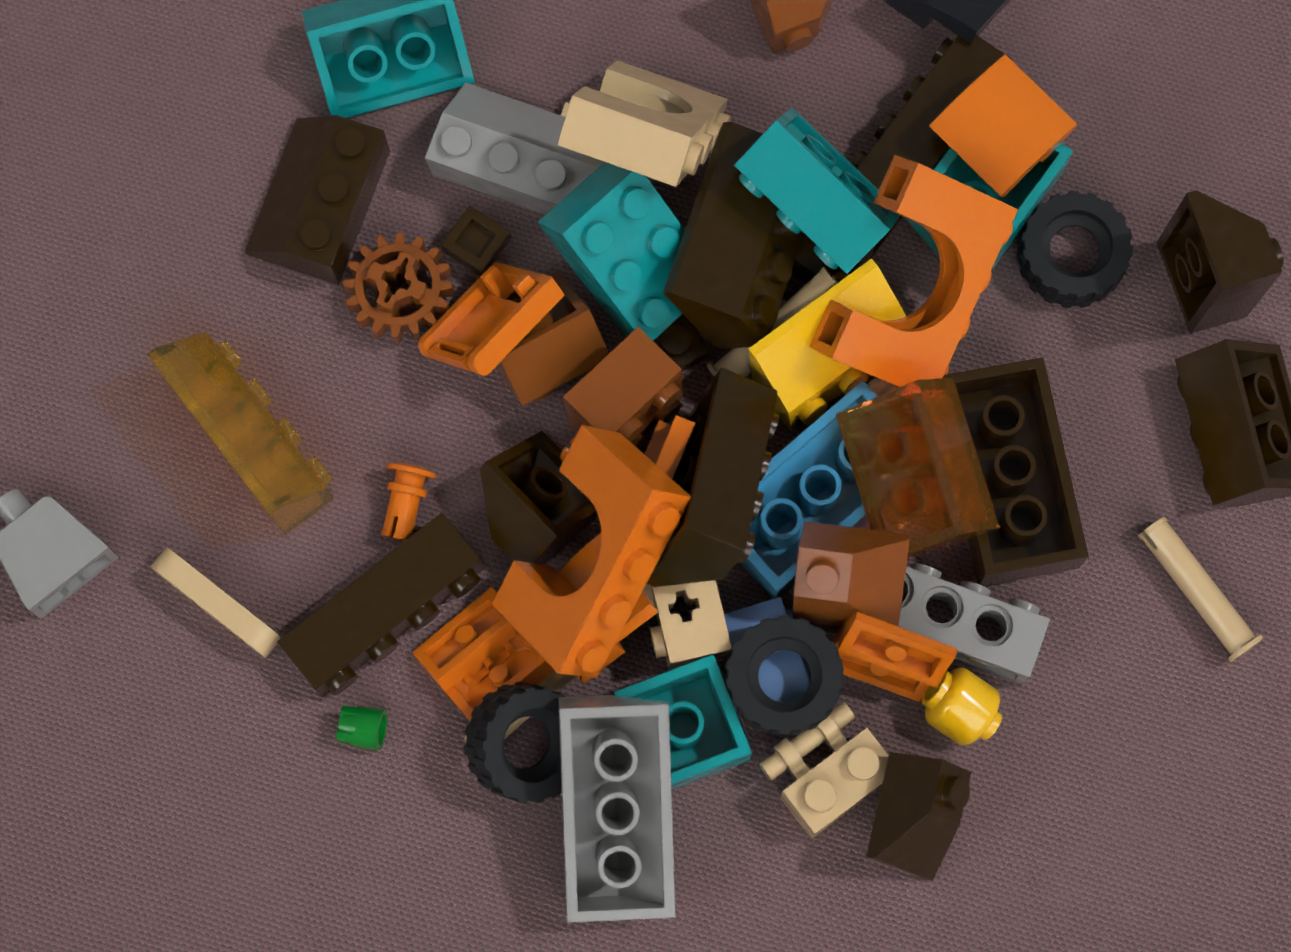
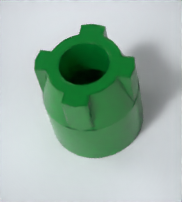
(362, 727)

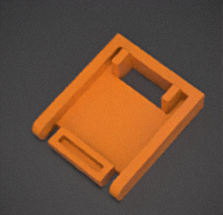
(487, 326)

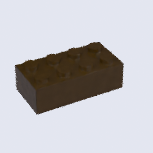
(1024, 471)

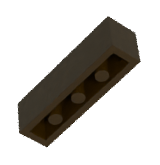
(383, 605)

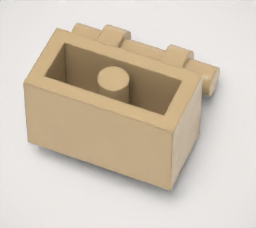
(838, 781)

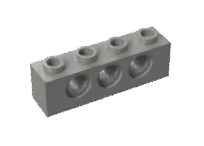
(1020, 624)

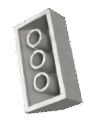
(506, 150)
(616, 808)

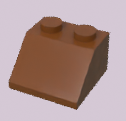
(555, 350)

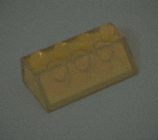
(243, 429)

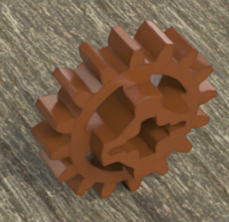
(405, 268)

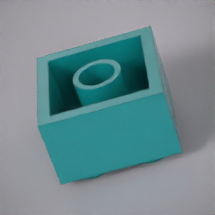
(701, 720)

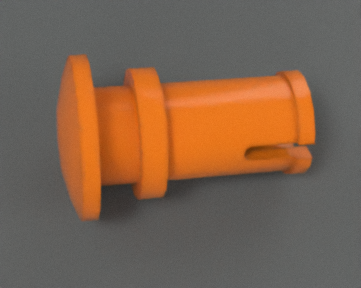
(404, 499)

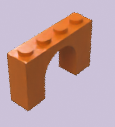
(968, 237)
(636, 516)

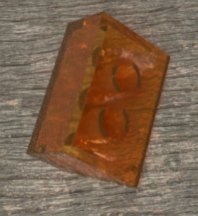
(918, 465)

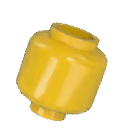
(963, 707)

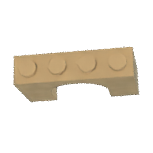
(644, 123)

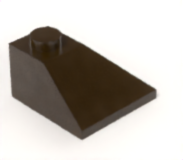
(531, 503)
(918, 813)

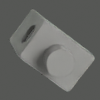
(47, 551)

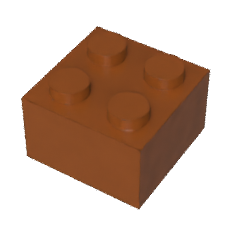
(627, 390)

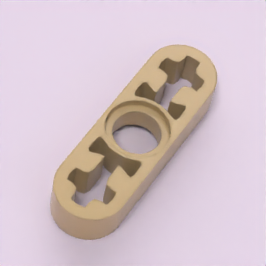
(215, 602)

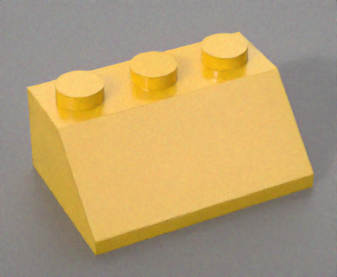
(805, 376)

